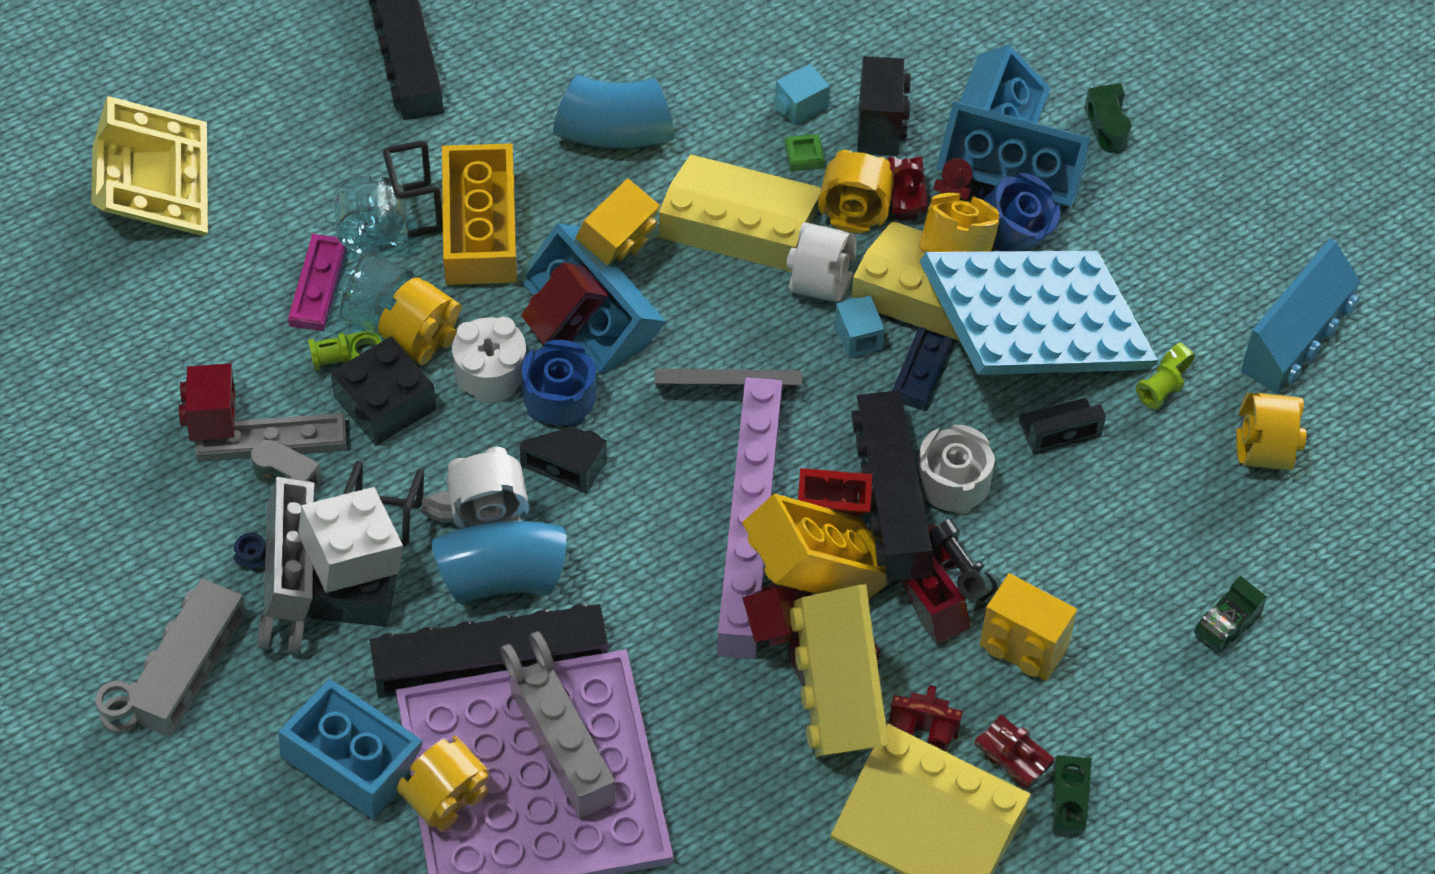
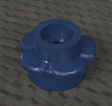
(247, 543)

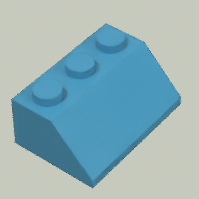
(1006, 85)
(349, 748)

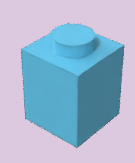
(802, 94)
(859, 326)

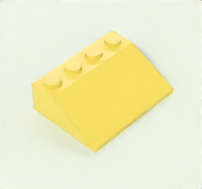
(736, 211)
(898, 282)
(839, 671)
(929, 811)

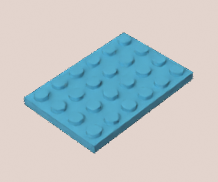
(1037, 312)

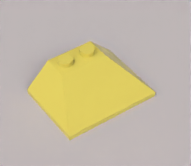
(151, 166)

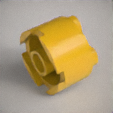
(856, 191)
(959, 225)
(420, 319)
(1270, 431)
(445, 782)

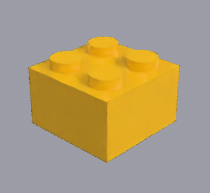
(1027, 627)

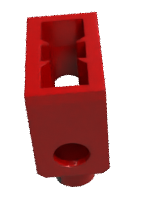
(836, 490)

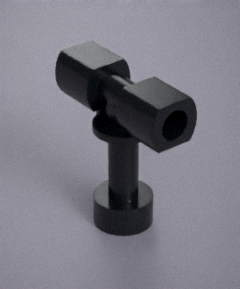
(971, 583)

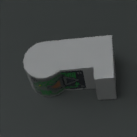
(275, 460)

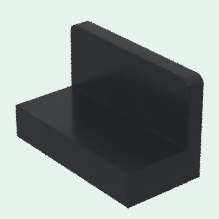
(1062, 425)

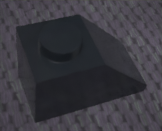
(566, 456)

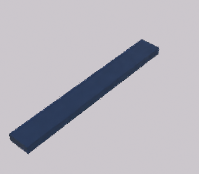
(927, 354)

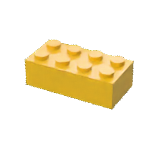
(479, 214)
(813, 547)

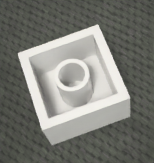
(350, 539)

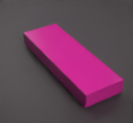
(317, 283)

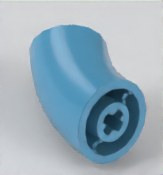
(614, 114)
(501, 559)

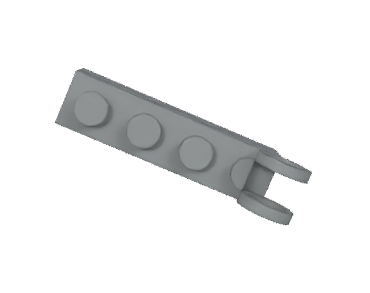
(286, 562)
(180, 663)
(559, 730)

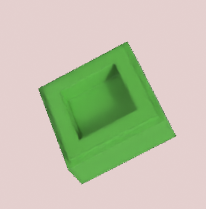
(804, 152)

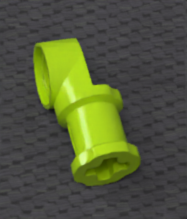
(340, 348)
(1167, 377)

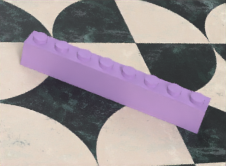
(751, 488)

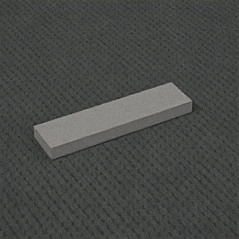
(724, 376)
(298, 433)

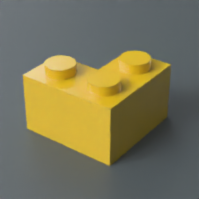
(619, 223)

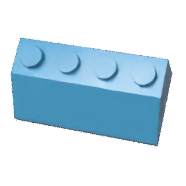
(1008, 145)
(1302, 319)
(624, 320)

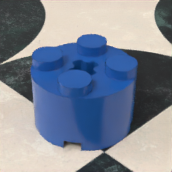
(1024, 211)
(559, 383)

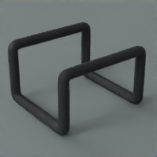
(415, 188)
(416, 489)

